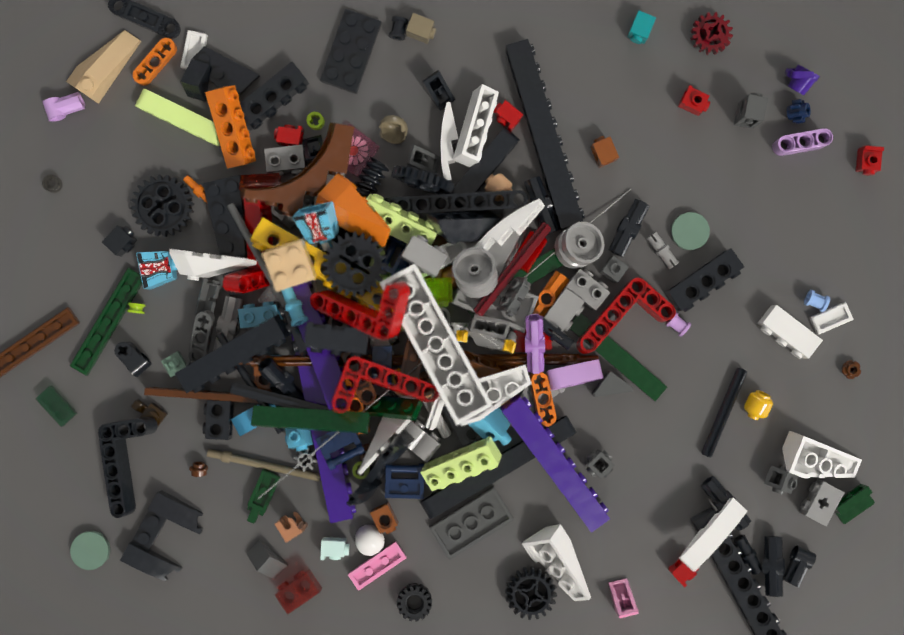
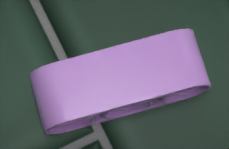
(810, 138)
(575, 374)

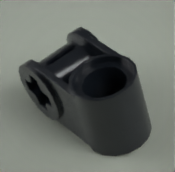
(135, 360)

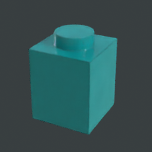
(641, 27)

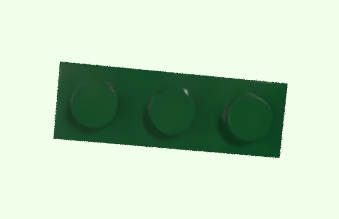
(395, 408)

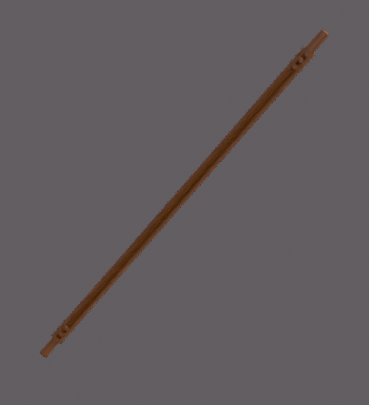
(516, 359)

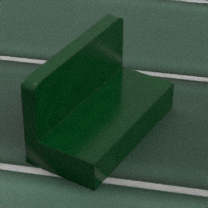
(854, 503)

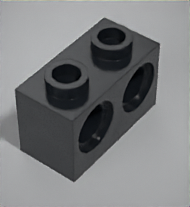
(223, 420)

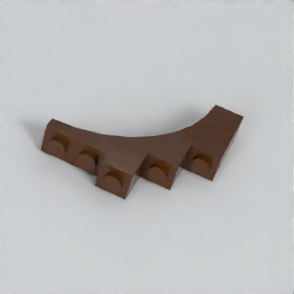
(331, 159)

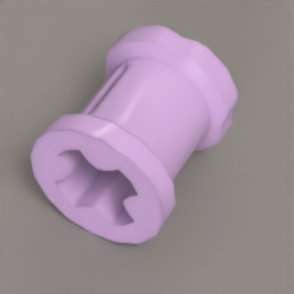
(678, 325)

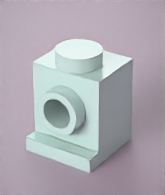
(334, 548)

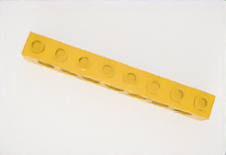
(267, 229)

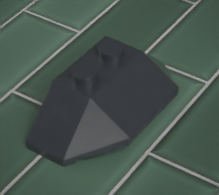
(463, 226)

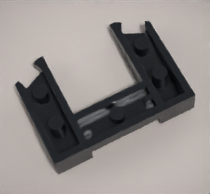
(372, 482)
(139, 552)

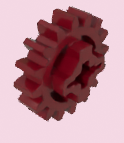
(719, 38)

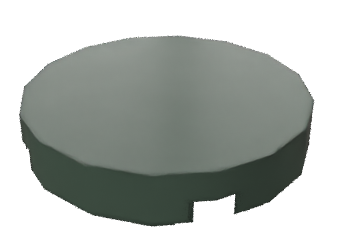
(690, 231)
(90, 550)

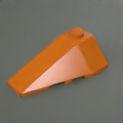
(353, 211)

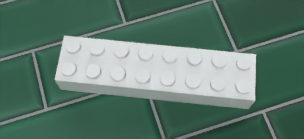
(439, 349)

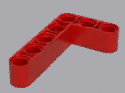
(252, 277)
(343, 309)
(619, 310)
(380, 380)

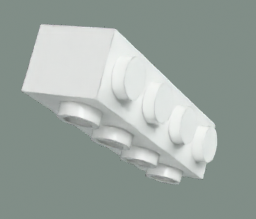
(476, 126)

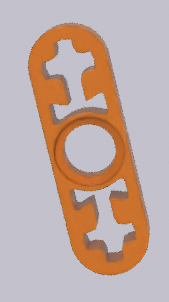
(146, 61)
(544, 384)

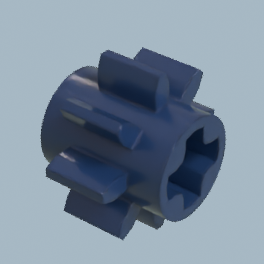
(798, 111)

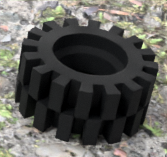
(414, 614)

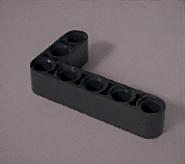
(119, 461)

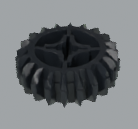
(528, 600)

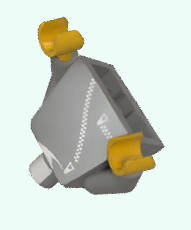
(489, 333)

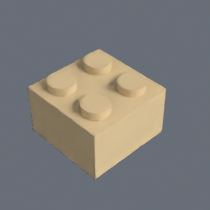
(289, 264)

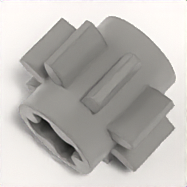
(309, 464)

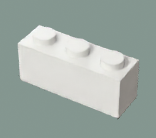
(789, 332)

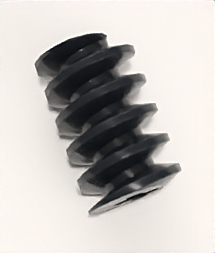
(371, 177)

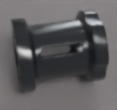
(398, 28)

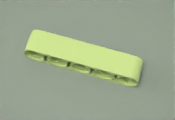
(178, 116)

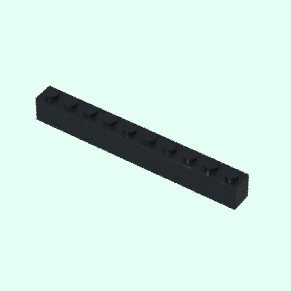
(543, 133)

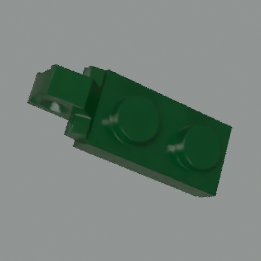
(260, 506)

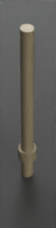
(228, 457)

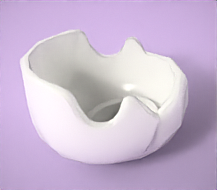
(369, 540)

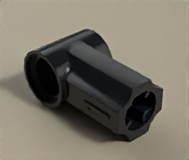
(800, 562)

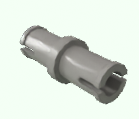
(662, 250)

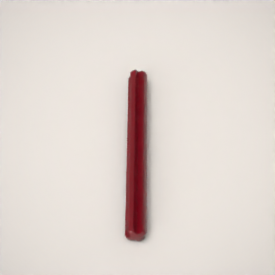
(514, 266)

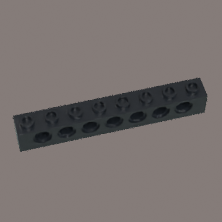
(750, 586)

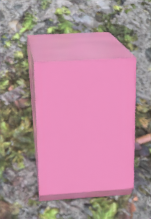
(623, 598)

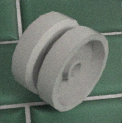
(579, 245)
(475, 272)

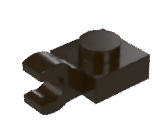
(150, 411)

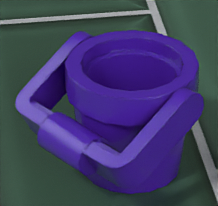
(801, 79)

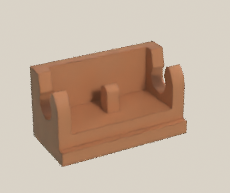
(289, 528)

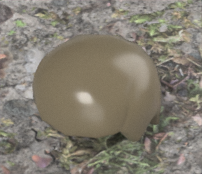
(393, 129)

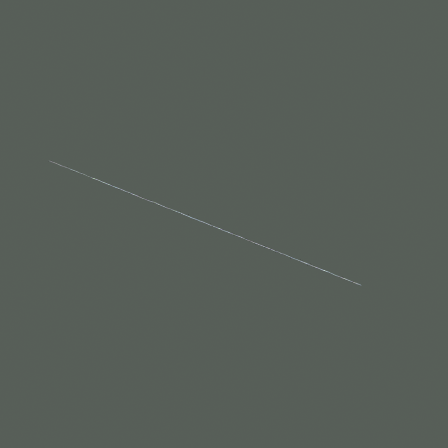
(421, 362)

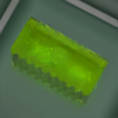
(440, 289)

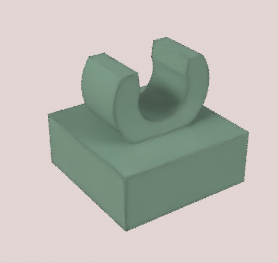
(174, 363)

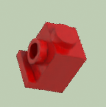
(687, 101)
(507, 115)
(289, 135)
(863, 160)
(682, 572)

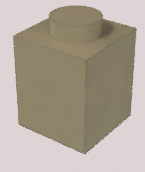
(421, 28)

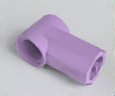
(58, 108)

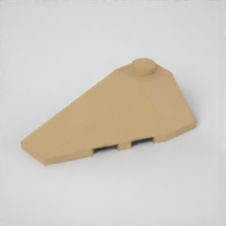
(101, 69)

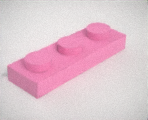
(377, 565)

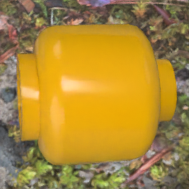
(758, 405)

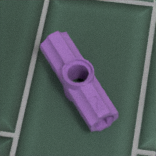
(534, 343)

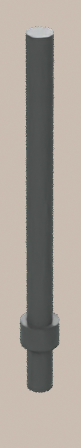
(257, 253)

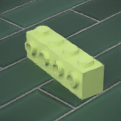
(402, 223)
(461, 464)

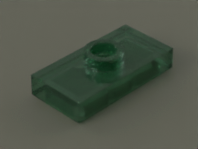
(56, 406)

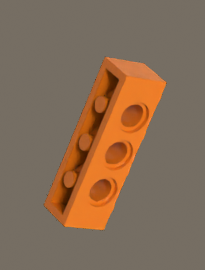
(230, 126)

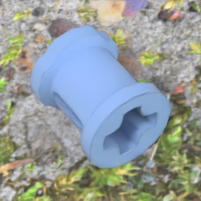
(817, 300)

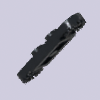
(145, 17)

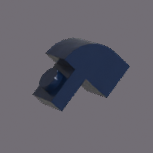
(383, 356)

